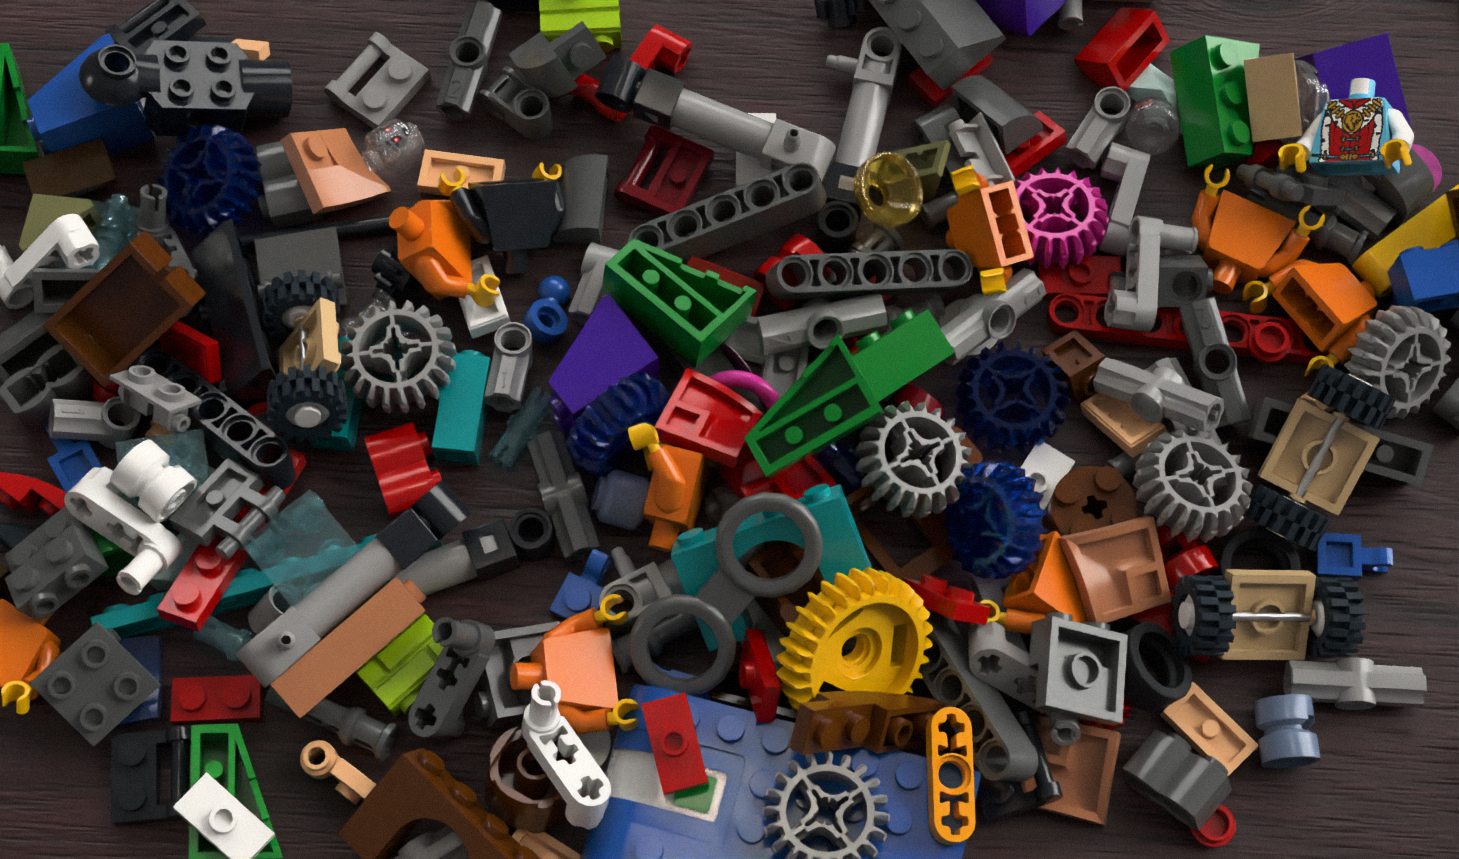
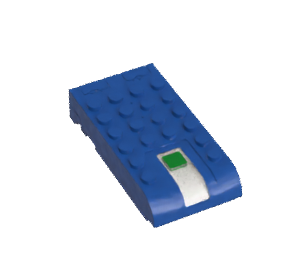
(741, 765)

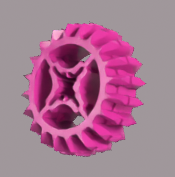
(1051, 208)

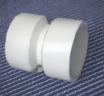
(149, 476)

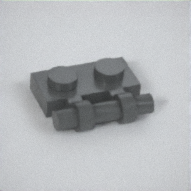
(1291, 185)
(219, 500)

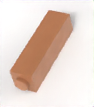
(350, 645)

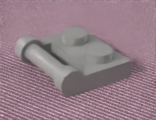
(386, 91)

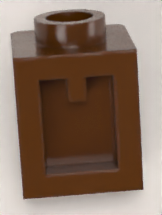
(1078, 363)

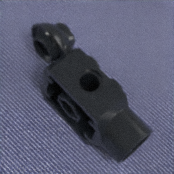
(189, 84)

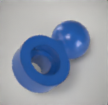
(545, 316)

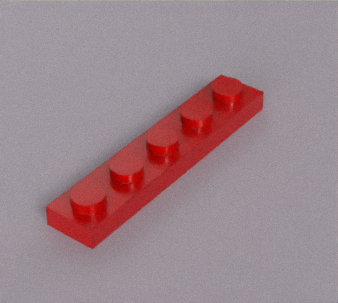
(208, 574)

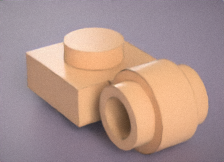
(352, 783)

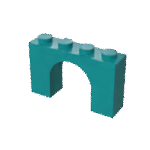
(459, 416)
(842, 547)

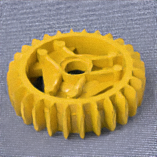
(888, 630)

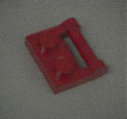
(676, 178)

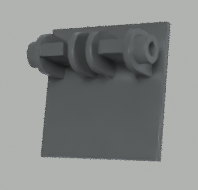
(305, 250)
(95, 683)

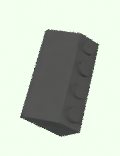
(942, 34)

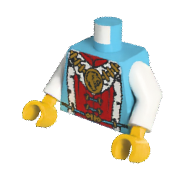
(1353, 137)

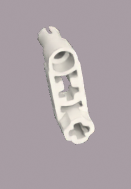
(62, 245)
(100, 507)
(579, 783)

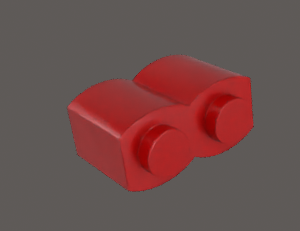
(402, 466)

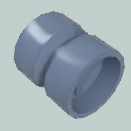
(1286, 731)

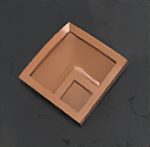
(331, 170)
(1118, 569)
(1082, 771)

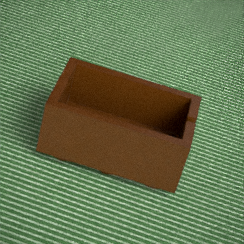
(124, 308)

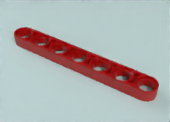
(1169, 332)

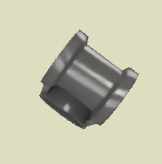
(513, 99)

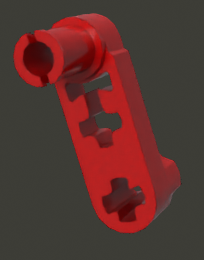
(657, 50)

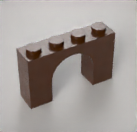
(423, 789)

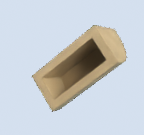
(1273, 97)

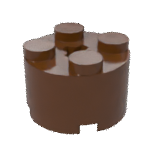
(1093, 490)
(520, 788)

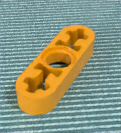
(964, 809)

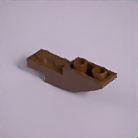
(863, 719)

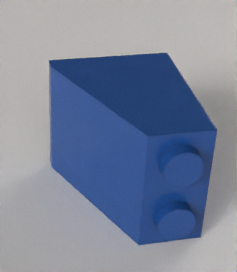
(68, 116)

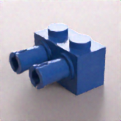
(1426, 278)

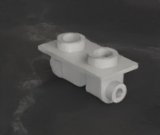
(980, 149)
(156, 395)

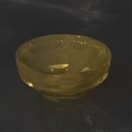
(899, 187)

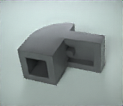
(557, 64)
(1404, 190)

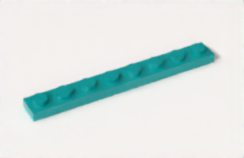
(244, 590)

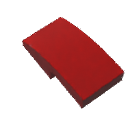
(30, 494)

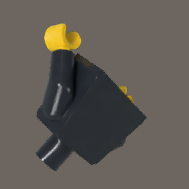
(509, 212)

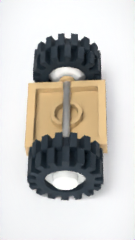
(307, 391)
(1319, 456)
(1267, 615)

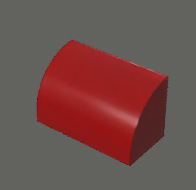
(1123, 48)

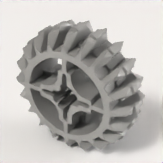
(1401, 356)
(364, 357)
(904, 429)
(1187, 495)
(815, 796)

